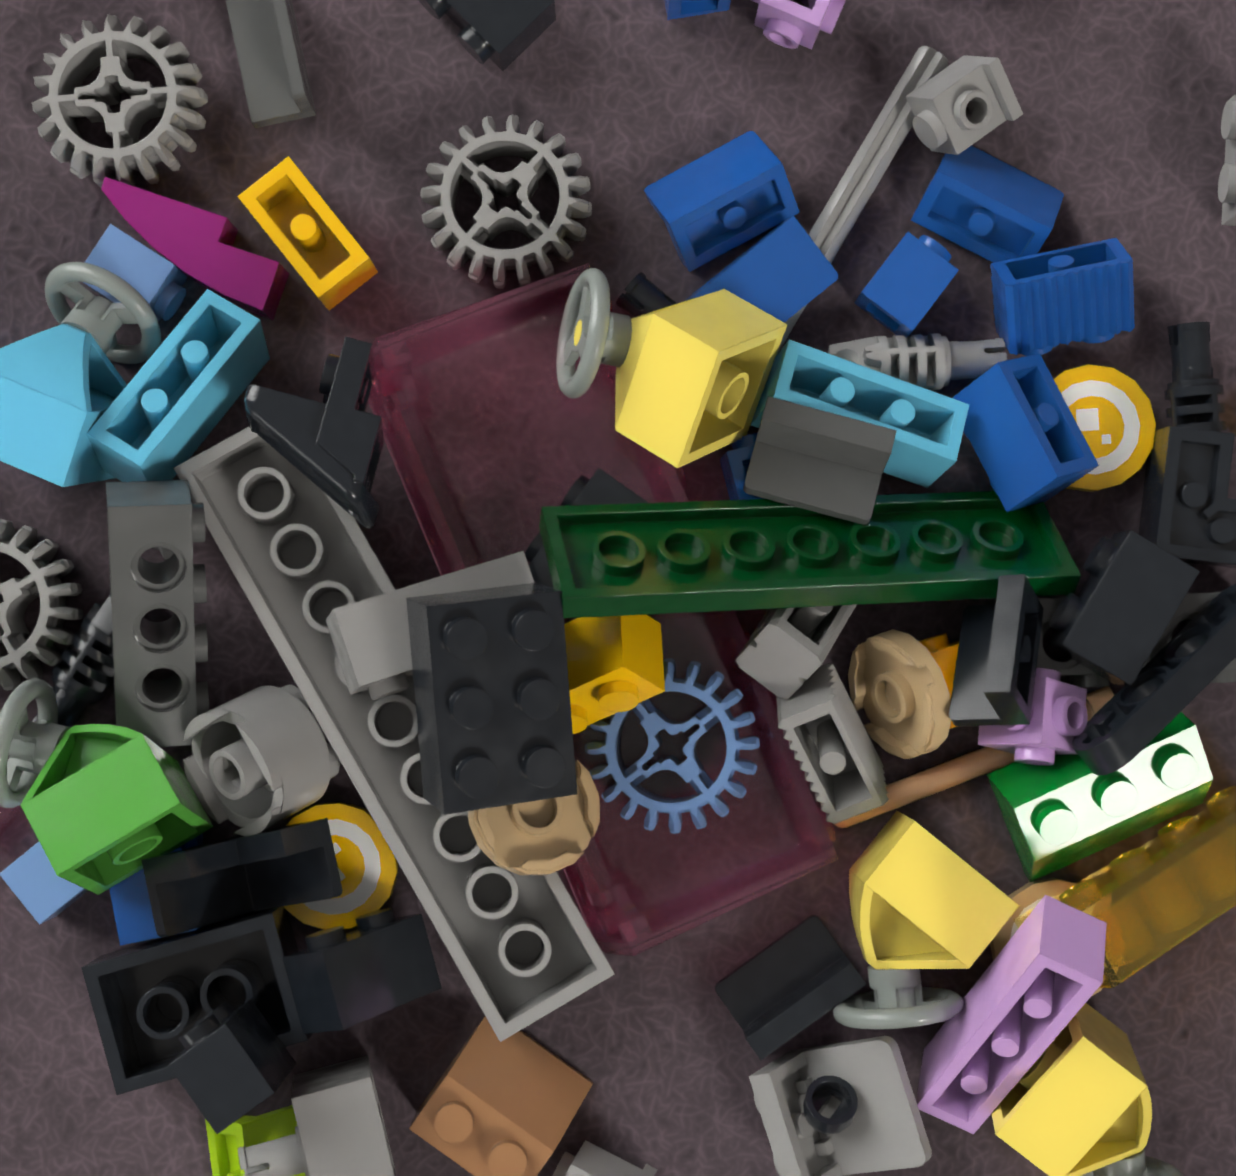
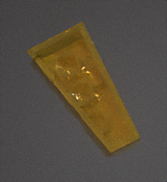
(1162, 888)

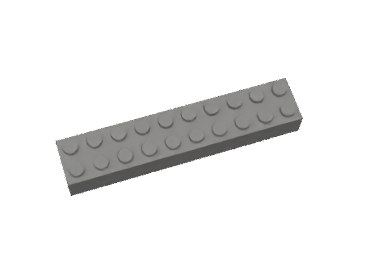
(298, 561)

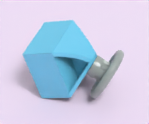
(64, 376)

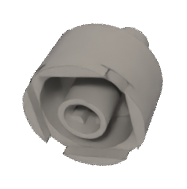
(259, 758)

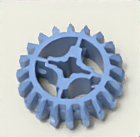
(690, 769)

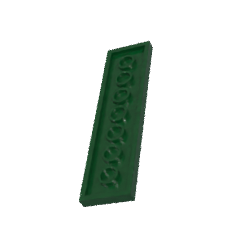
(790, 557)

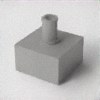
(336, 1128)

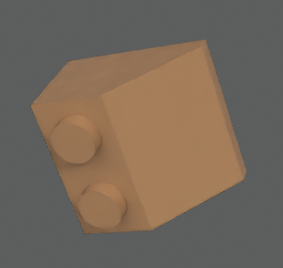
(501, 1105)

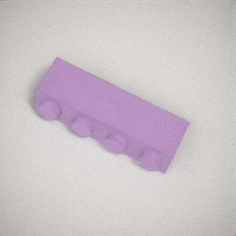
(1012, 1014)

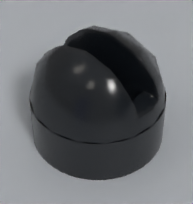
(819, 1095)

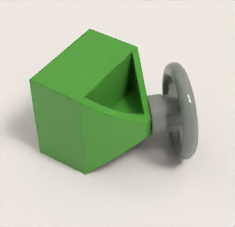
(93, 791)

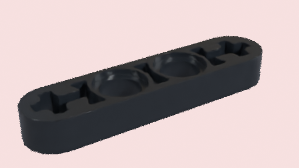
(1161, 688)

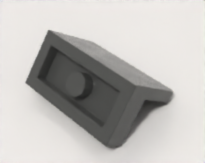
(271, 61)
(818, 460)

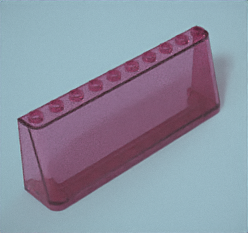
(480, 450)

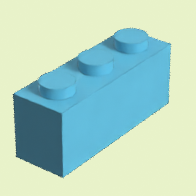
(180, 392)
(925, 421)

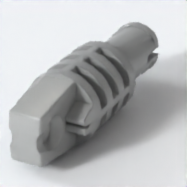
(923, 359)

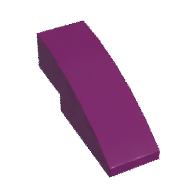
(201, 247)

